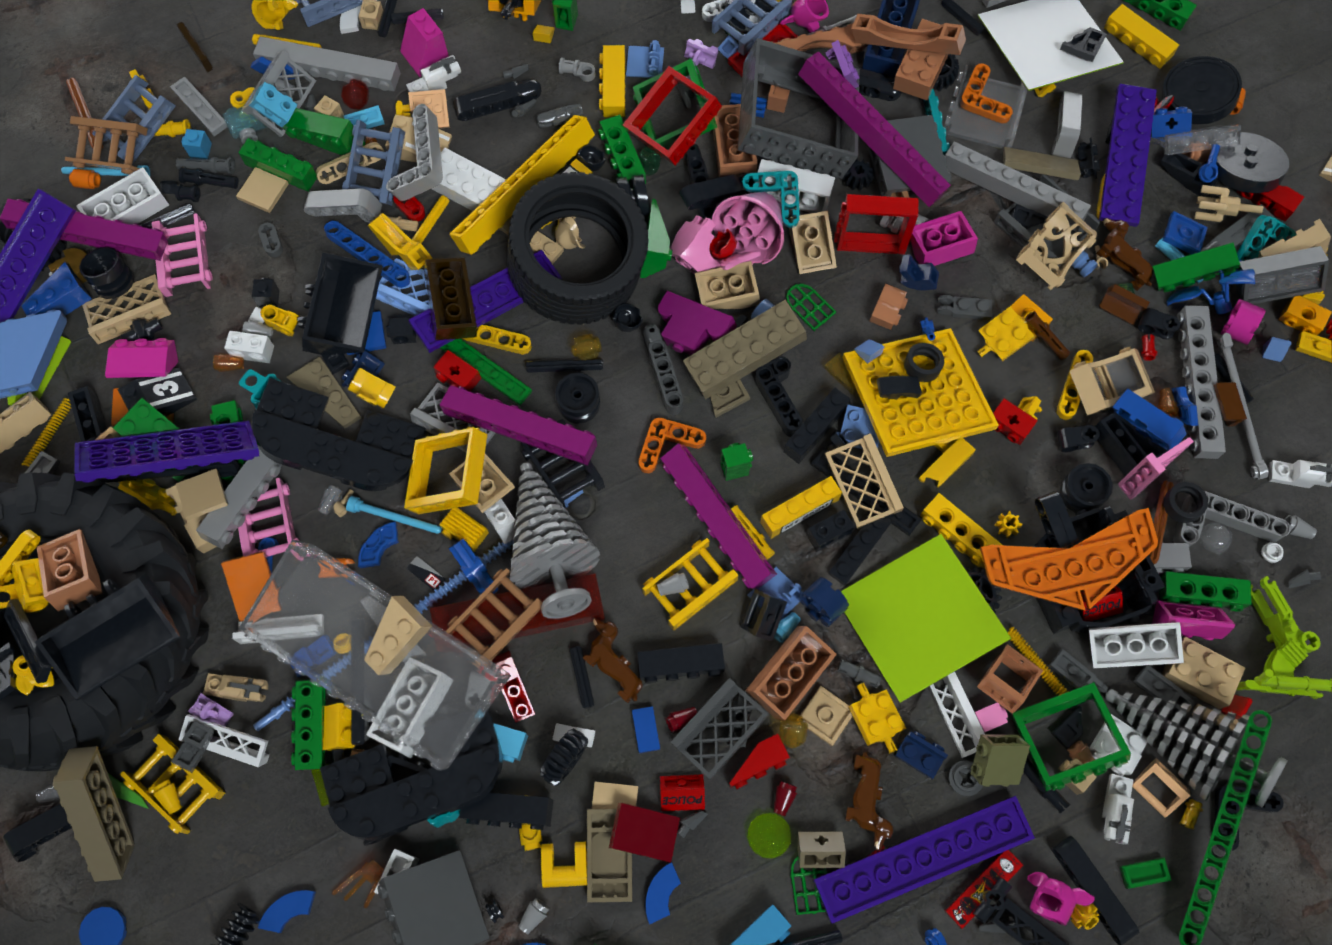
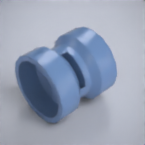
(1084, 264)

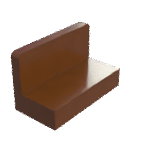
(1123, 304)
(1230, 403)

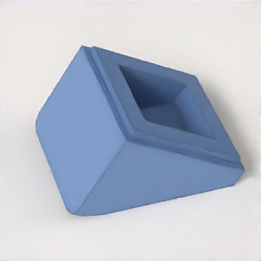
(729, 47)
(1275, 349)
(869, 350)

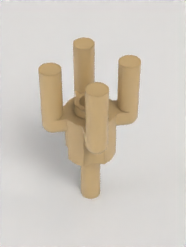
(1223, 205)

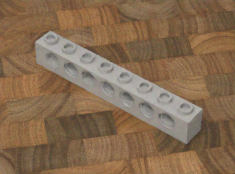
(1205, 372)

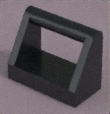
(769, 615)

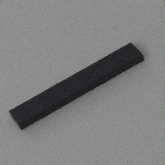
(903, 520)

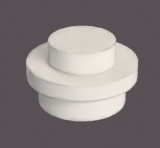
(1272, 552)

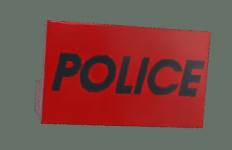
(1107, 606)
(682, 792)

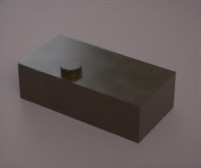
(450, 298)

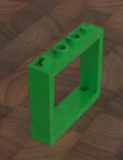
(685, 68)
(1061, 703)

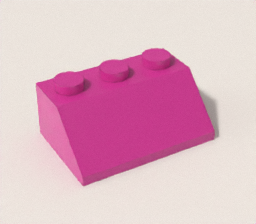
(943, 239)
(141, 358)
(1194, 619)

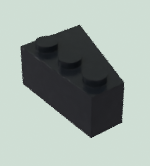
(1124, 443)

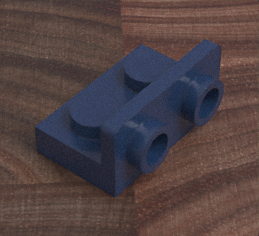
(364, 361)
(921, 754)

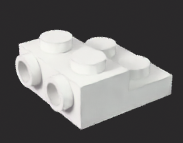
(1105, 745)

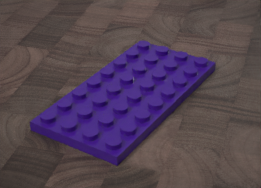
(164, 451)

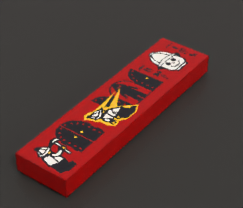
(962, 909)

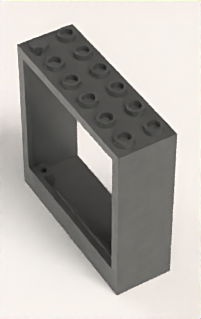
(780, 67)

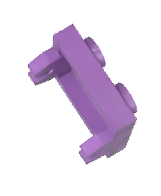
(845, 61)

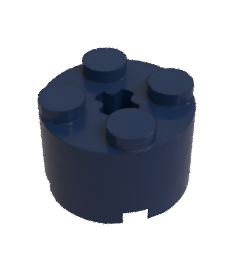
(824, 602)

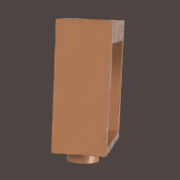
(1001, 691)

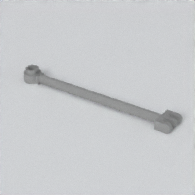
(1259, 469)

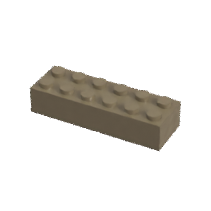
(745, 349)
(94, 813)

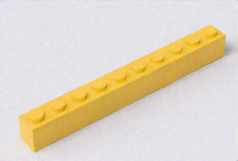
(502, 202)

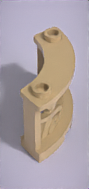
(1044, 265)

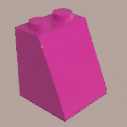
(422, 42)

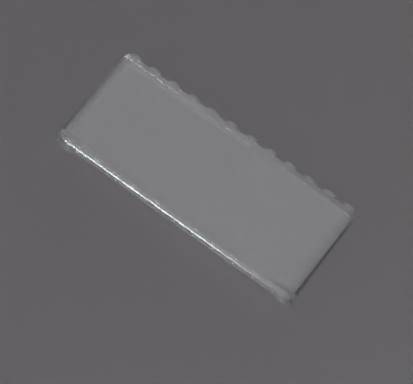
(323, 624)

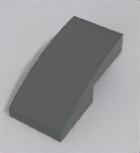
(194, 746)

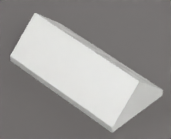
(1136, 645)

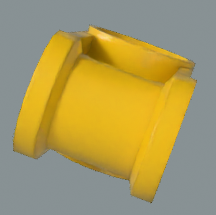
(283, 321)

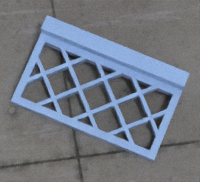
(403, 301)

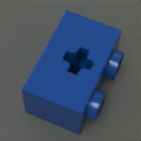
(1182, 121)

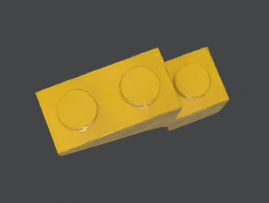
(399, 243)

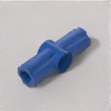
(471, 566)

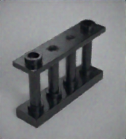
(592, 479)

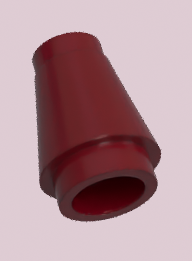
(678, 720)
(784, 797)

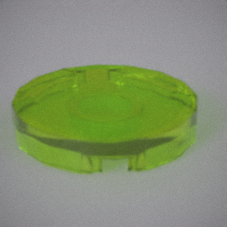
(769, 835)

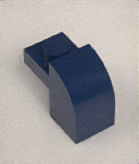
(918, 275)

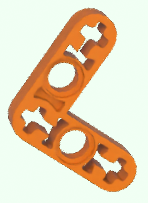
(975, 96)
(667, 434)

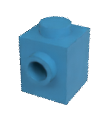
(196, 143)

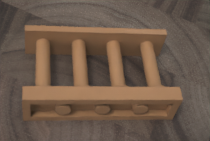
(100, 127)
(517, 622)

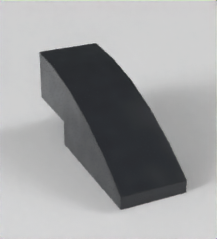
(1186, 172)

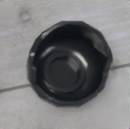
(591, 157)
(627, 317)

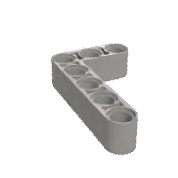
(429, 166)
(1226, 516)

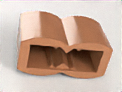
(888, 307)

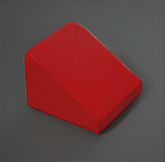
(1238, 705)

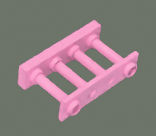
(165, 266)
(249, 538)

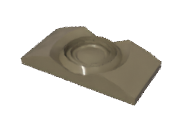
(607, 869)

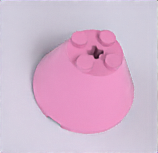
(754, 222)

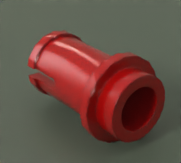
(1149, 352)

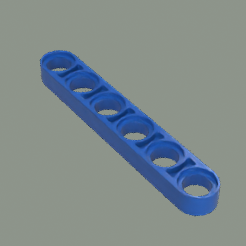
(367, 253)

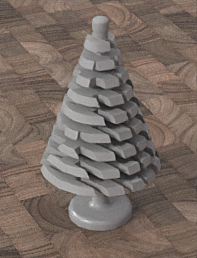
(549, 547)
(1187, 736)

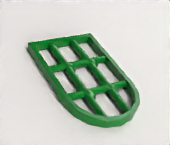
(816, 307)
(805, 893)

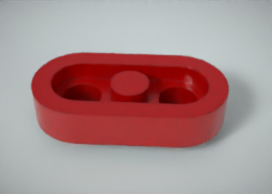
(410, 207)

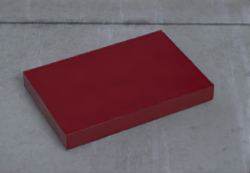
(644, 832)

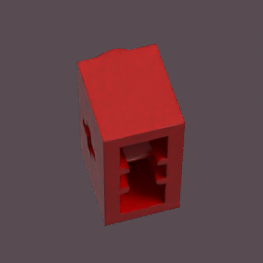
(456, 372)
(1022, 422)

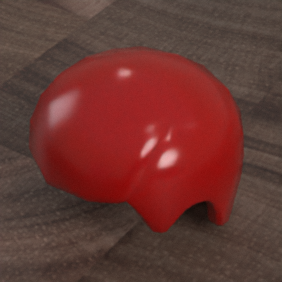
(723, 245)

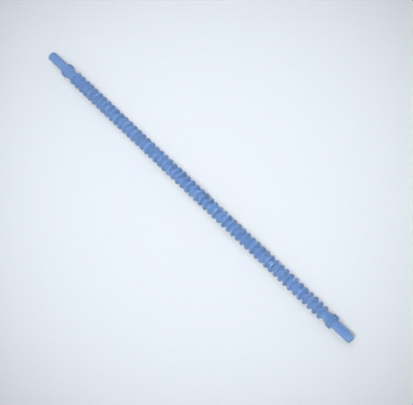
(276, 712)

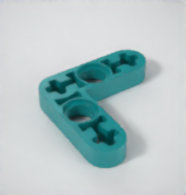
(780, 185)
(1268, 231)

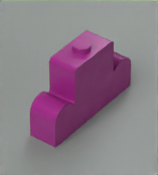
(691, 323)

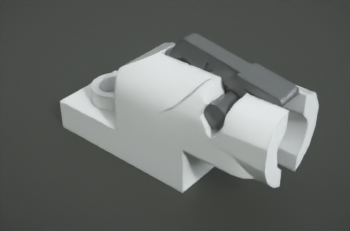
(436, 75)
(1301, 473)
(1118, 809)

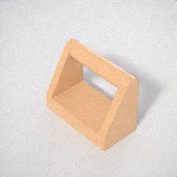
(1169, 779)

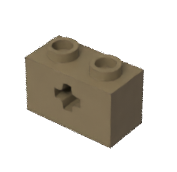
(821, 850)

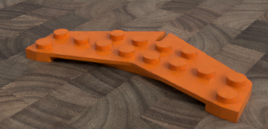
(1088, 566)

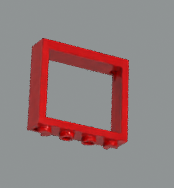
(655, 98)
(881, 206)

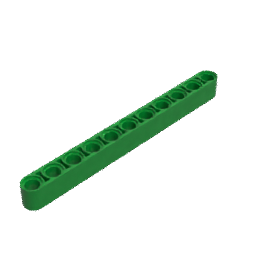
(1217, 837)

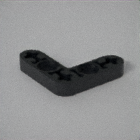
(1235, 808)

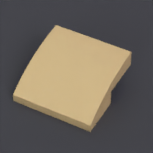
(609, 795)

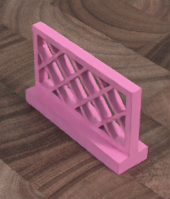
(1150, 469)

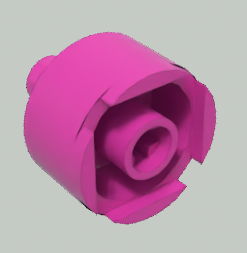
(1243, 321)

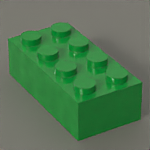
(144, 420)

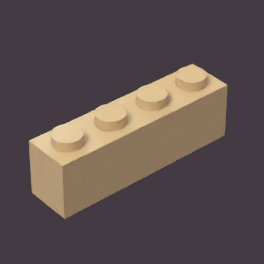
(20, 420)

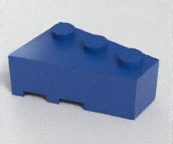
(59, 292)
(1150, 420)

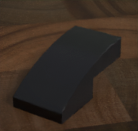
(896, 386)

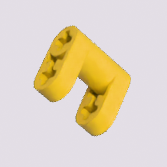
(564, 875)

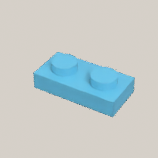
(370, 116)

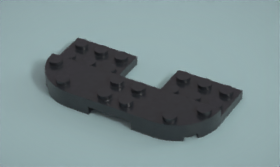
(288, 435)
(374, 806)

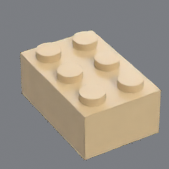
(1205, 674)

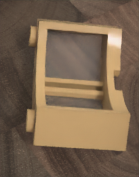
(1106, 380)

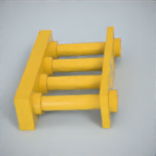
(709, 591)
(208, 791)

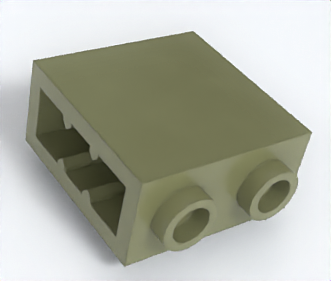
(999, 760)

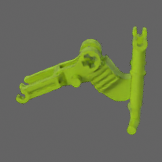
(1289, 650)

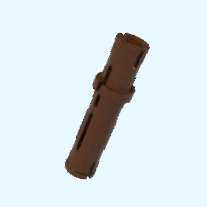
(1043, 330)

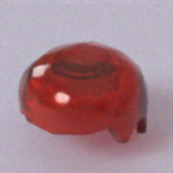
(355, 94)

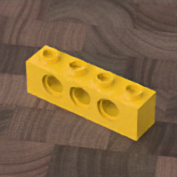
(957, 520)

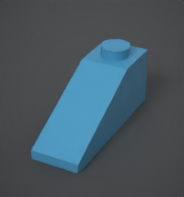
(765, 929)

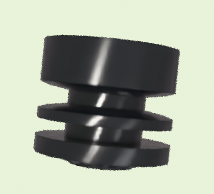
(106, 273)

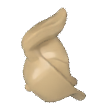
(568, 233)

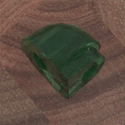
(650, 160)

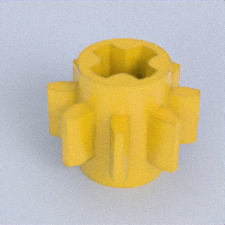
(1013, 528)
(1085, 916)

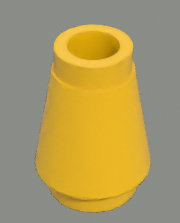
(167, 796)

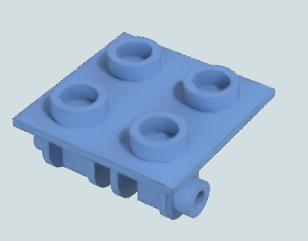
(645, 61)
(856, 425)
(782, 588)

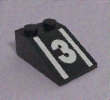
(163, 393)

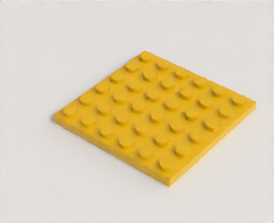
(945, 411)

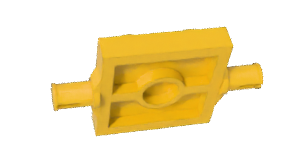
(1005, 334)
(149, 494)
(877, 717)

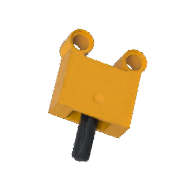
(515, 7)

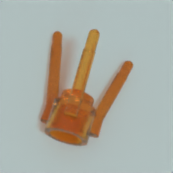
(371, 872)

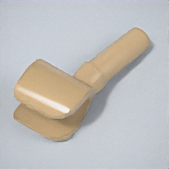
(1104, 261)
(339, 506)

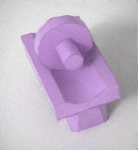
(701, 53)
(210, 710)

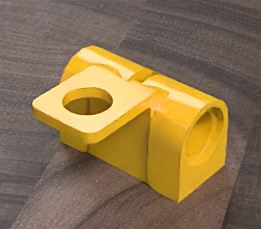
(371, 388)
(26, 587)

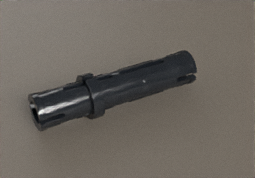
(1053, 796)

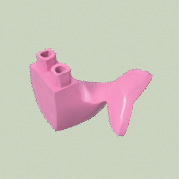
(693, 244)

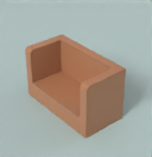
(777, 99)

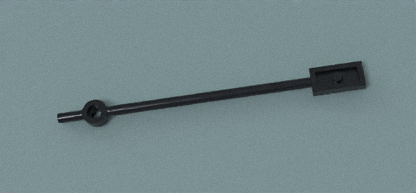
(224, 469)

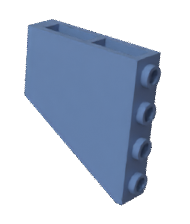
(27, 350)

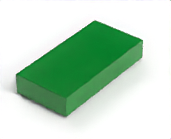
(1145, 873)

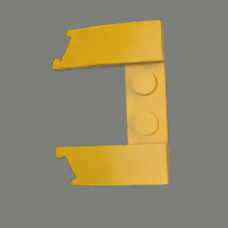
(953, 457)

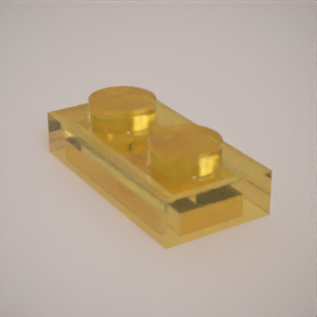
(838, 369)

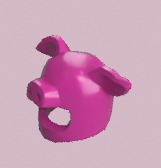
(806, 14)
(1055, 898)

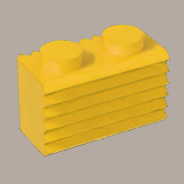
(460, 526)
(337, 727)

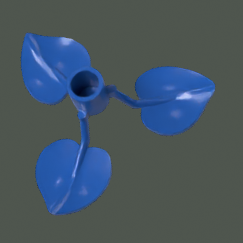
(1221, 299)

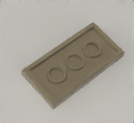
(1041, 163)

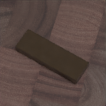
(194, 46)

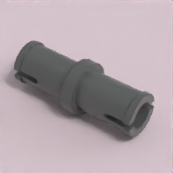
(859, 673)

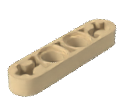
(345, 158)

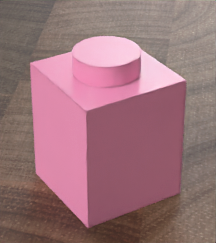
(992, 717)

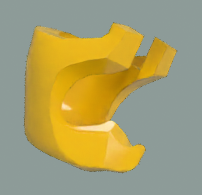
(272, 12)

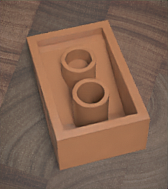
(67, 570)

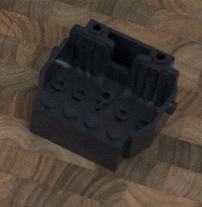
(1137, 586)

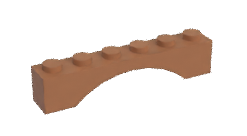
(824, 39)
(940, 39)

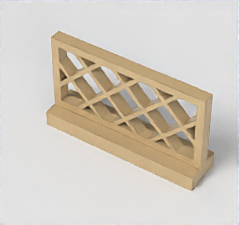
(117, 325)
(880, 473)

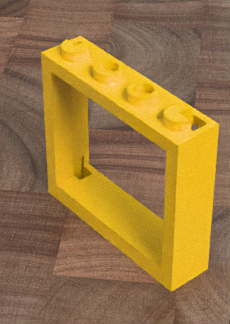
(420, 469)

